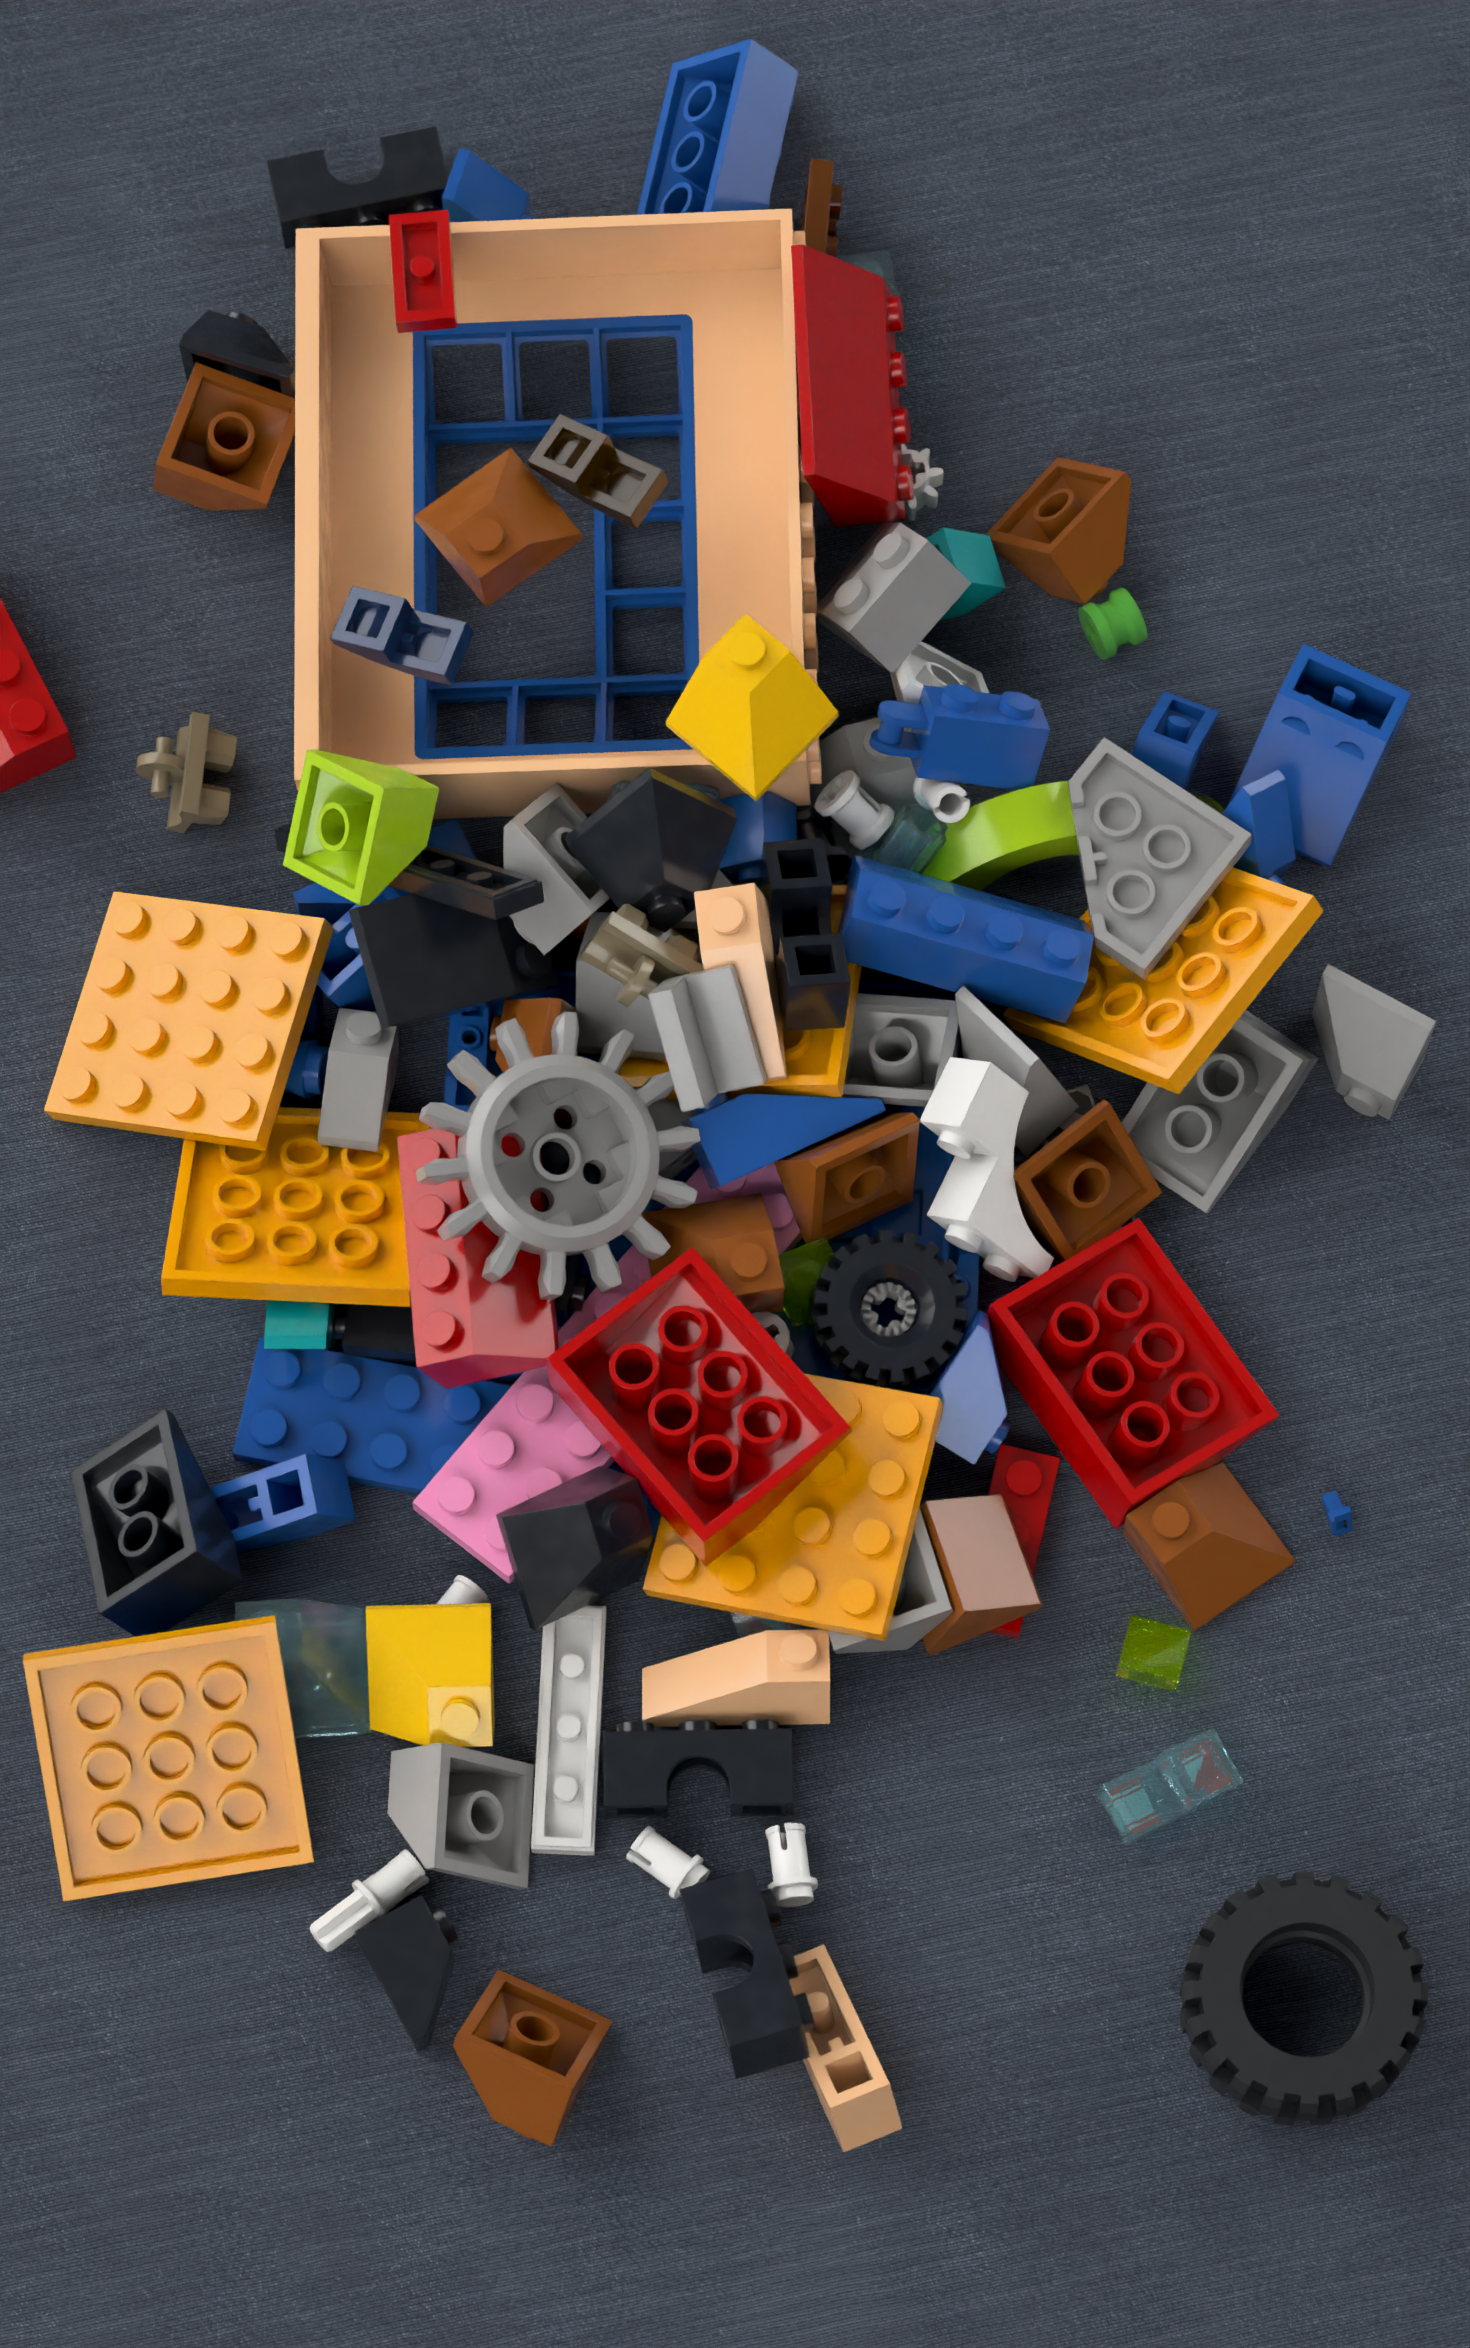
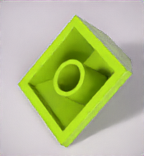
(357, 824)

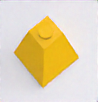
(751, 708)
(432, 1673)

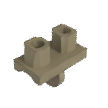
(196, 750)
(637, 957)

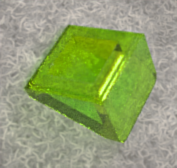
(799, 1273)
(1153, 1653)

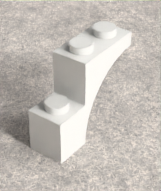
(977, 1121)

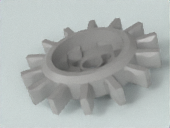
(607, 1130)

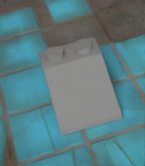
(890, 595)
(1222, 1115)

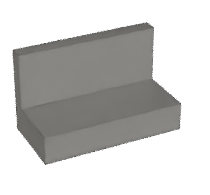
(706, 1035)

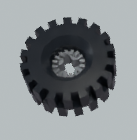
(923, 1295)

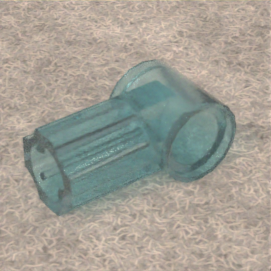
(909, 841)

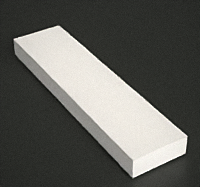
(569, 1733)

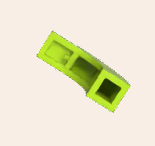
(1006, 836)

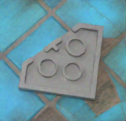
(1145, 854)

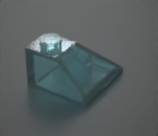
(322, 1663)

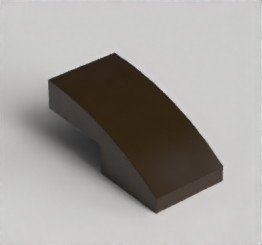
(596, 472)

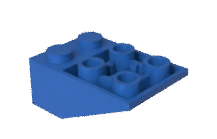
(1329, 743)

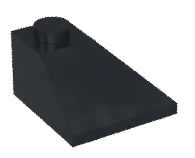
(238, 348)
(655, 846)
(576, 1543)

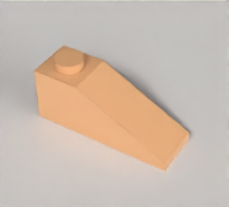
(737, 931)
(750, 1678)
(842, 2058)

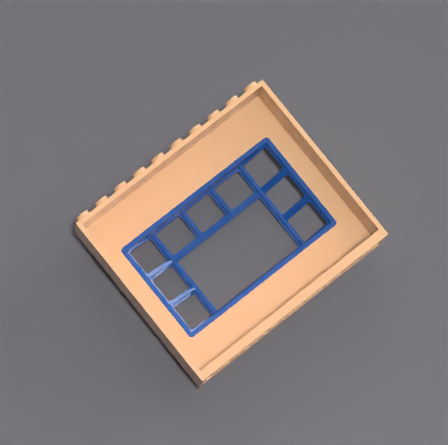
(372, 465)

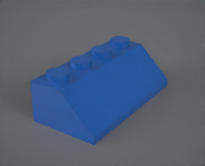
(719, 132)
(964, 939)

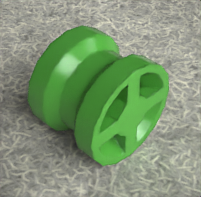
(1112, 623)

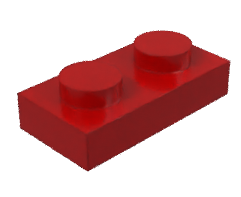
(423, 271)

